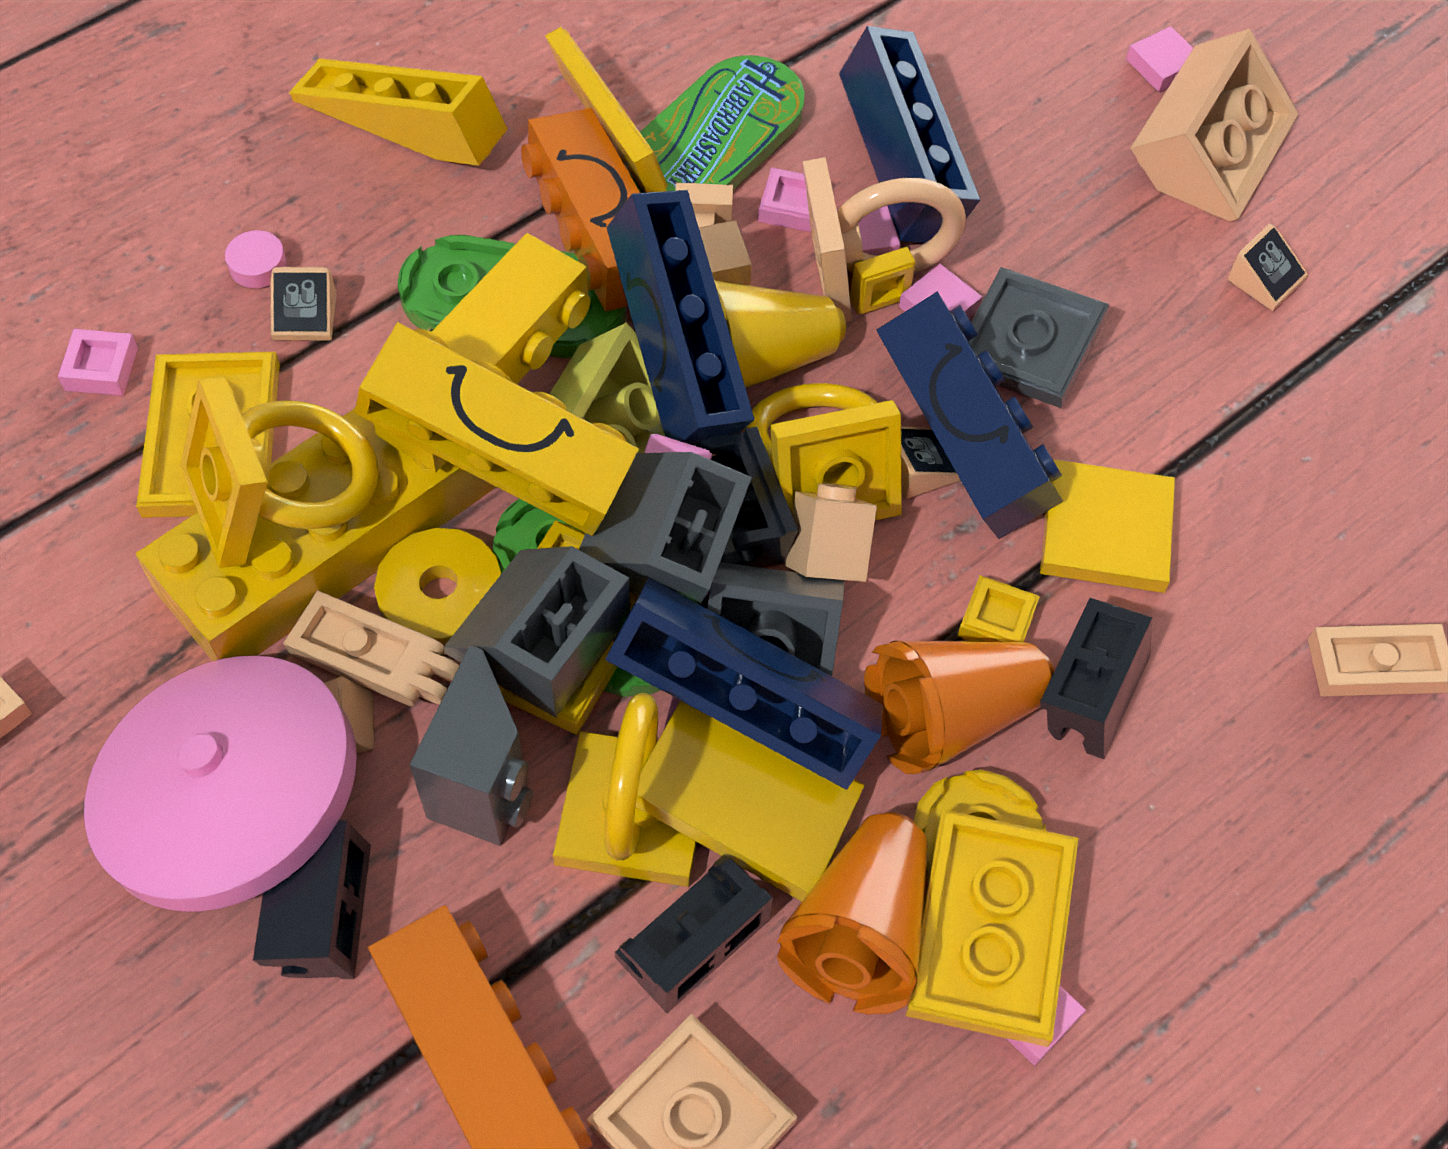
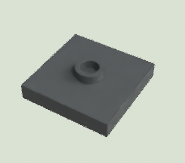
(1037, 334)

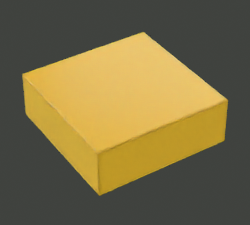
(881, 280)
(997, 613)

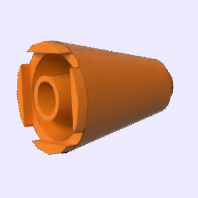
(952, 695)
(862, 920)

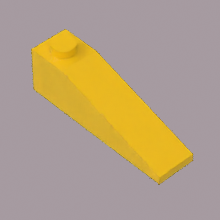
(419, 109)

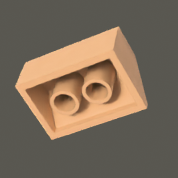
(1217, 126)

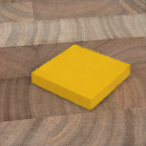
(1110, 527)

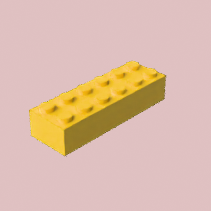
(259, 603)

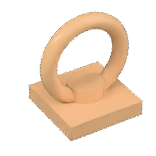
(837, 232)

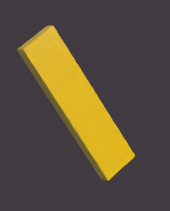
(620, 129)

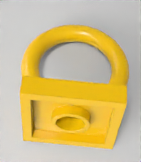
(839, 447)
(231, 472)
(600, 817)

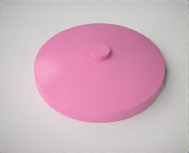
(220, 783)

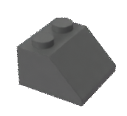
(782, 608)
(472, 757)

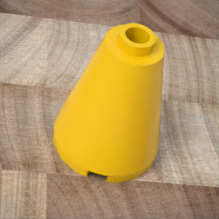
(778, 329)

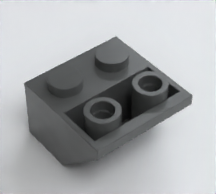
(670, 522)
(546, 623)

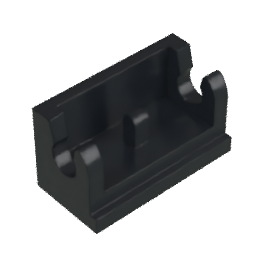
(764, 522)
(1098, 674)
(316, 913)
(696, 933)

